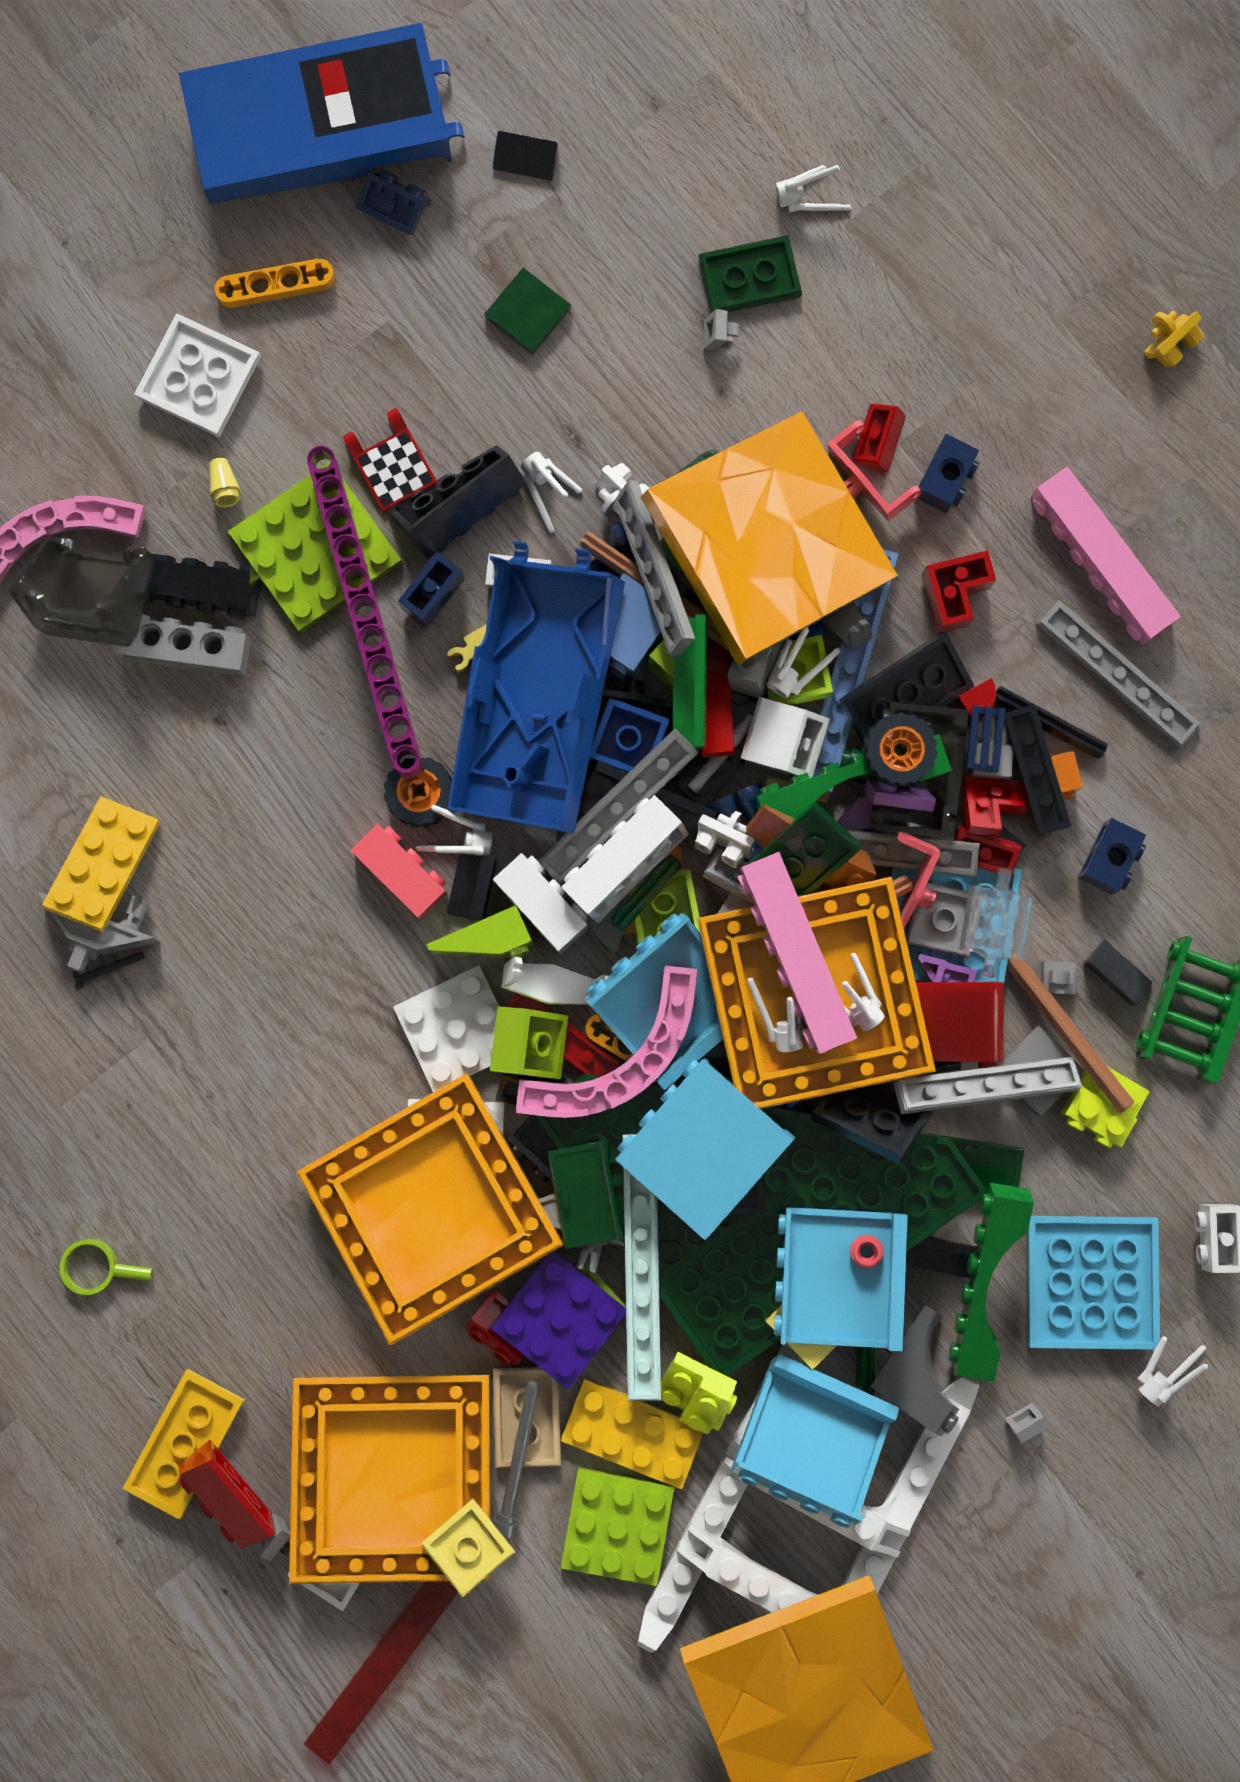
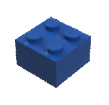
(626, 735)

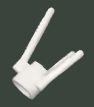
(791, 191)
(540, 470)
(783, 678)
(475, 842)
(865, 1011)
(788, 1032)
(1158, 1387)

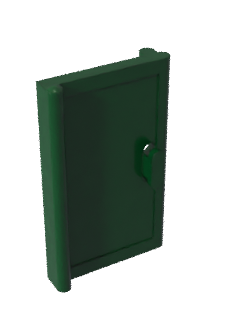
(993, 1163)
(589, 1204)

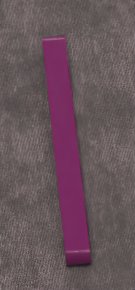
(364, 596)

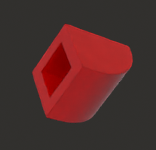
(982, 695)

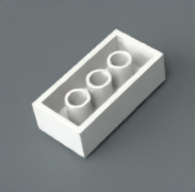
(625, 858)

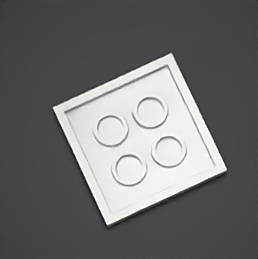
(197, 375)
(451, 1027)

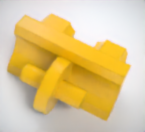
(1169, 331)

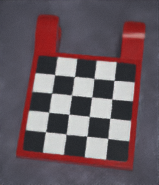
(393, 466)

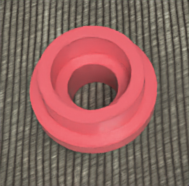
(876, 1256)

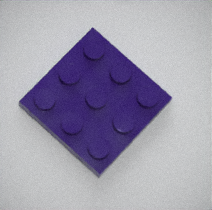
(559, 1319)

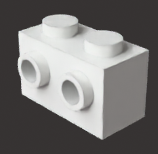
(1218, 1238)

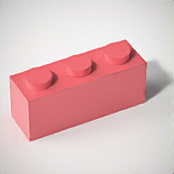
(400, 870)

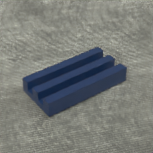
(988, 712)

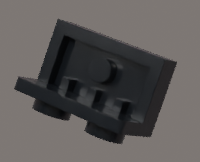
(533, 1142)

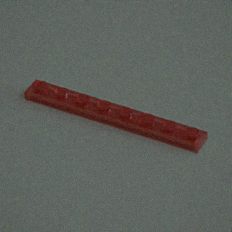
(380, 1669)

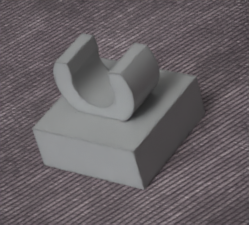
(718, 330)
(1059, 977)
(1028, 1425)
(273, 1546)

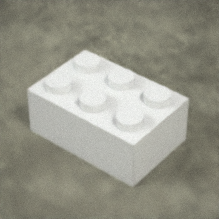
(542, 902)

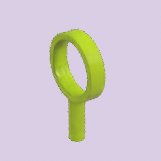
(115, 1269)

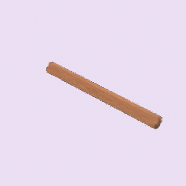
(622, 564)
(1070, 1035)

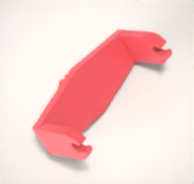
(859, 483)
(919, 895)

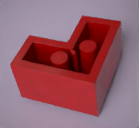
(951, 583)

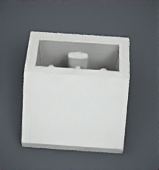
(785, 738)

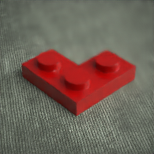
(987, 798)

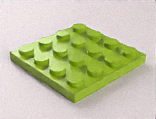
(294, 555)

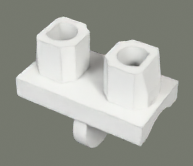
(611, 483)
(727, 833)

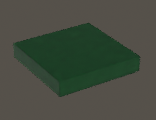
(527, 311)

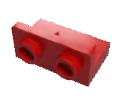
(481, 1332)

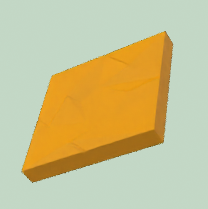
(768, 536)
(844, 922)
(429, 1209)
(382, 1471)
(809, 1692)

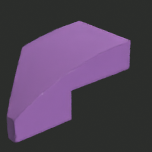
(858, 815)
(940, 971)

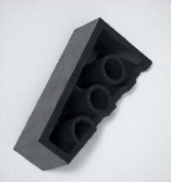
(458, 501)
(205, 586)

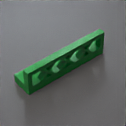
(691, 686)

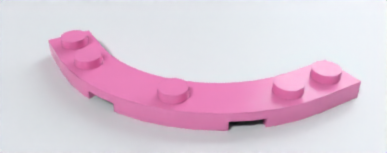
(63, 516)
(631, 1077)

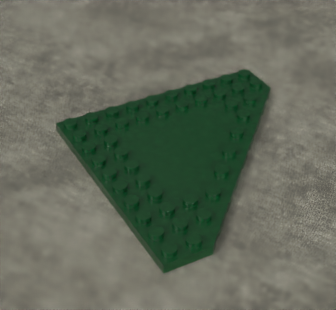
(727, 1283)

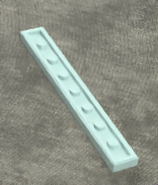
(642, 1290)

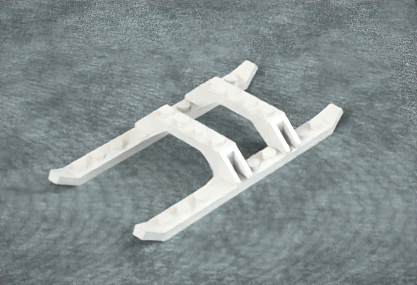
(879, 1533)

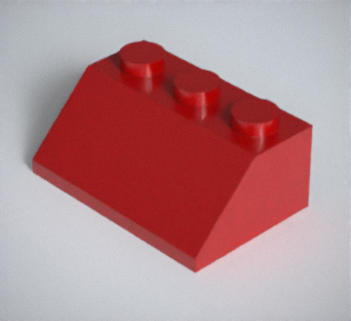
(226, 1496)

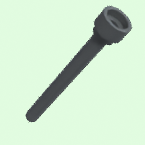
(506, 1519)

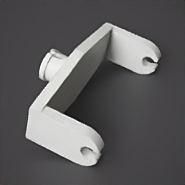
(547, 982)

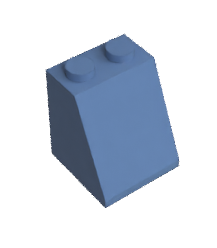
(635, 632)

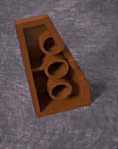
(770, 822)

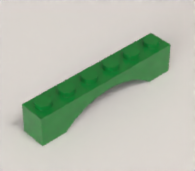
(804, 790)
(1004, 1222)

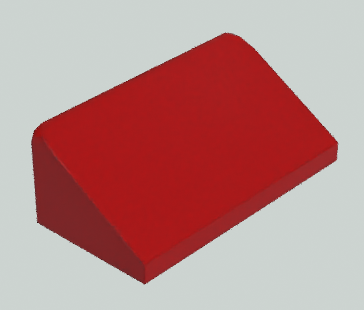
(880, 437)
(993, 850)

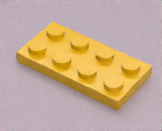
(101, 864)
(191, 1418)
(631, 1433)

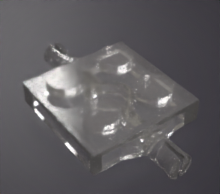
(995, 923)

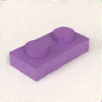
(911, 797)

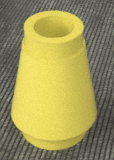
(223, 485)

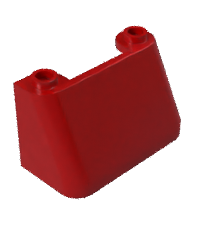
(964, 1021)

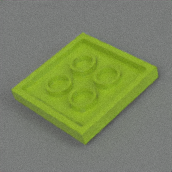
(617, 1526)

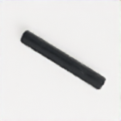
(1054, 724)

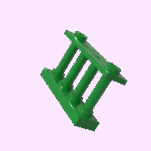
(1218, 1034)

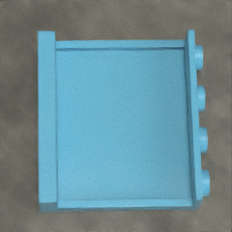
(632, 994)
(703, 1148)
(826, 1293)
(813, 1440)

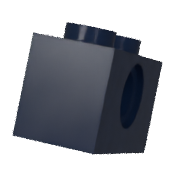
(952, 456)
(431, 589)
(1097, 867)

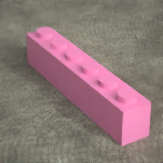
(1104, 556)
(797, 953)

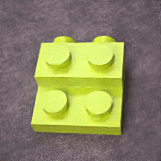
(1093, 1111)
(699, 1392)

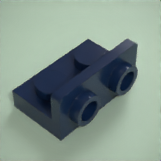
(392, 201)

